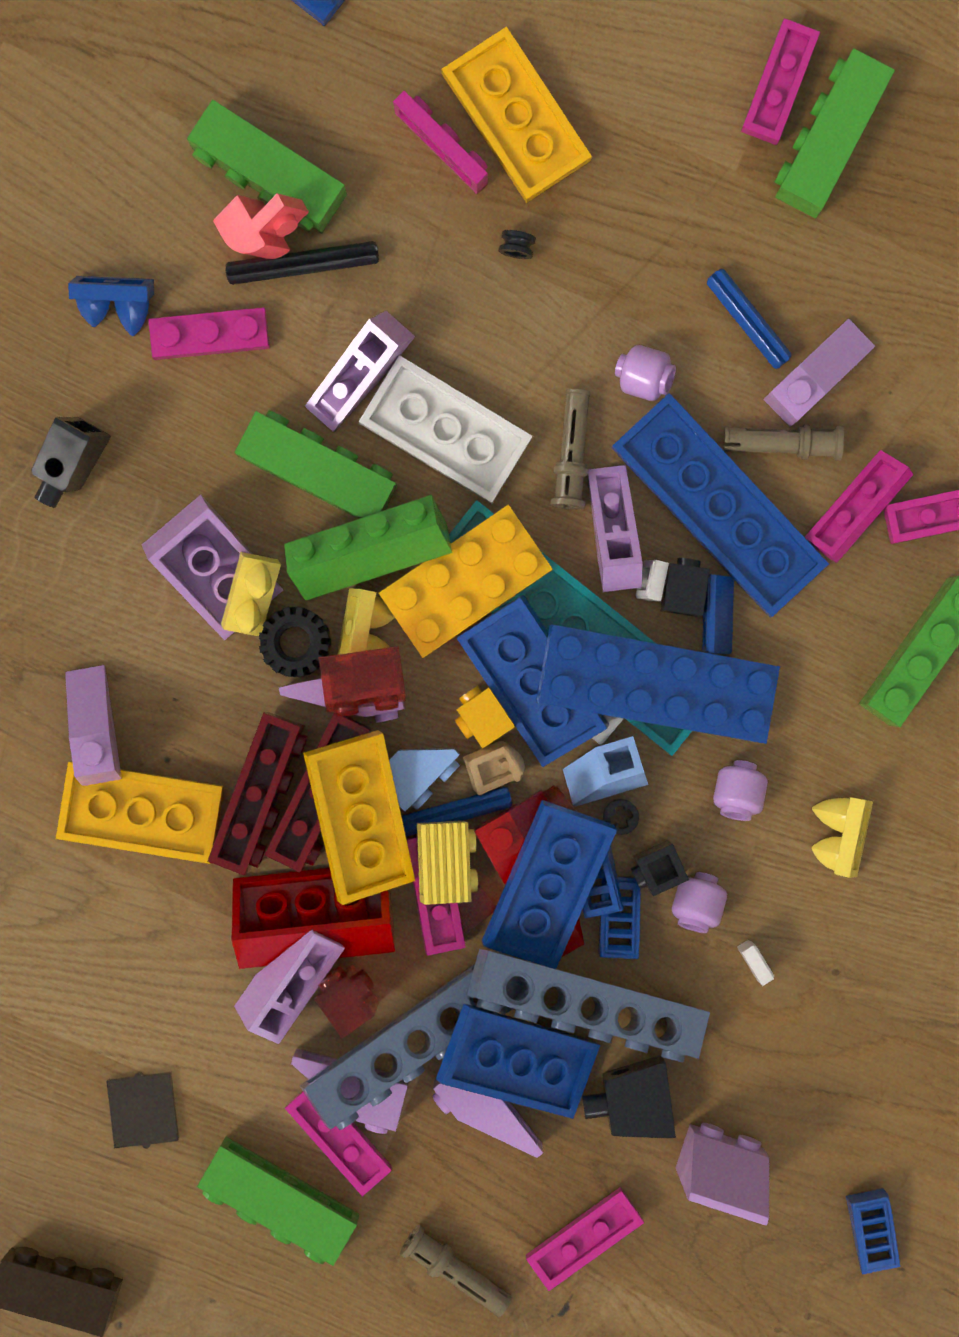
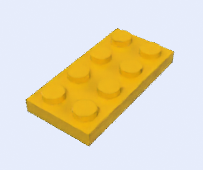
(516, 114)
(468, 584)
(142, 814)
(359, 816)

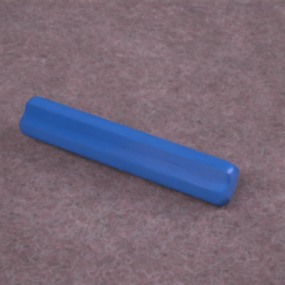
(749, 318)
(460, 809)

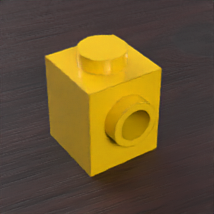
(482, 716)

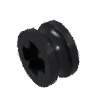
(517, 244)
(632, 822)

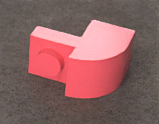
(259, 228)

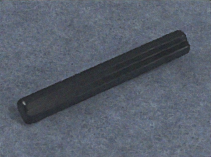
(302, 263)

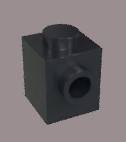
(685, 588)
(659, 868)

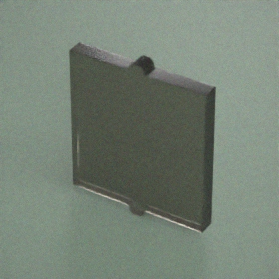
(142, 1110)

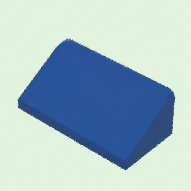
(718, 615)

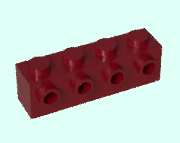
(256, 793)
(300, 829)

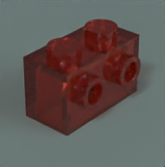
(362, 681)
(347, 998)

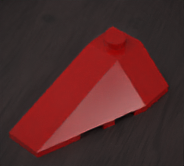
(503, 839)

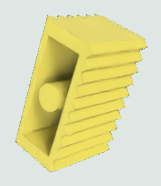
(445, 862)

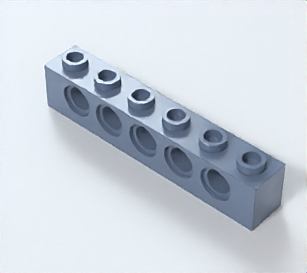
(684, 1023)
(325, 1087)

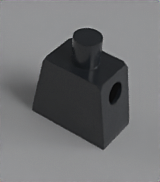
(70, 445)
(635, 1100)

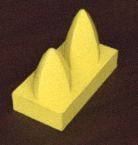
(250, 594)
(363, 613)
(850, 818)

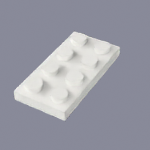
(445, 429)

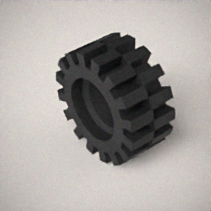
(277, 625)

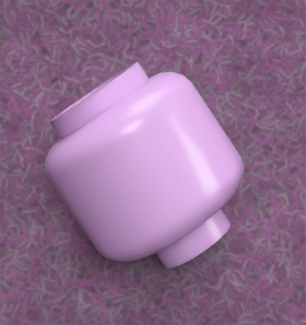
(645, 372)
(740, 791)
(699, 903)

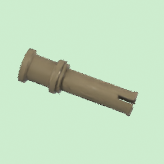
(803, 442)
(570, 469)
(441, 1262)

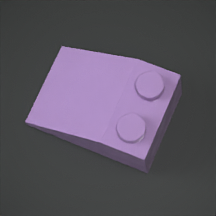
(199, 559)
(725, 1172)

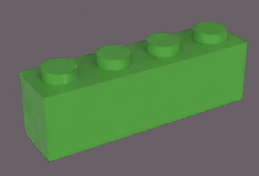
(834, 134)
(264, 165)
(315, 468)
(367, 548)
(917, 658)
(279, 1202)

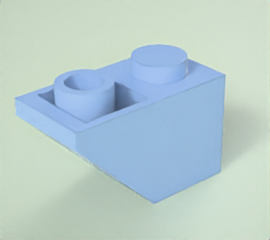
(417, 769)
(605, 772)

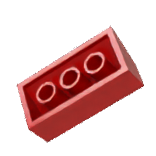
(283, 907)

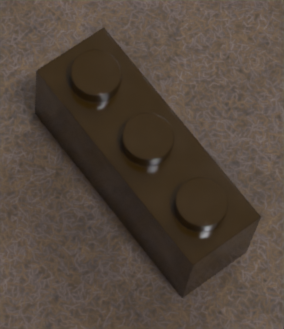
(58, 1291)

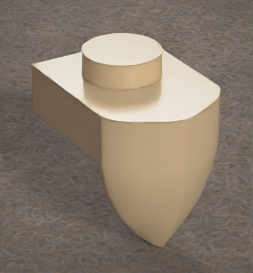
(494, 766)

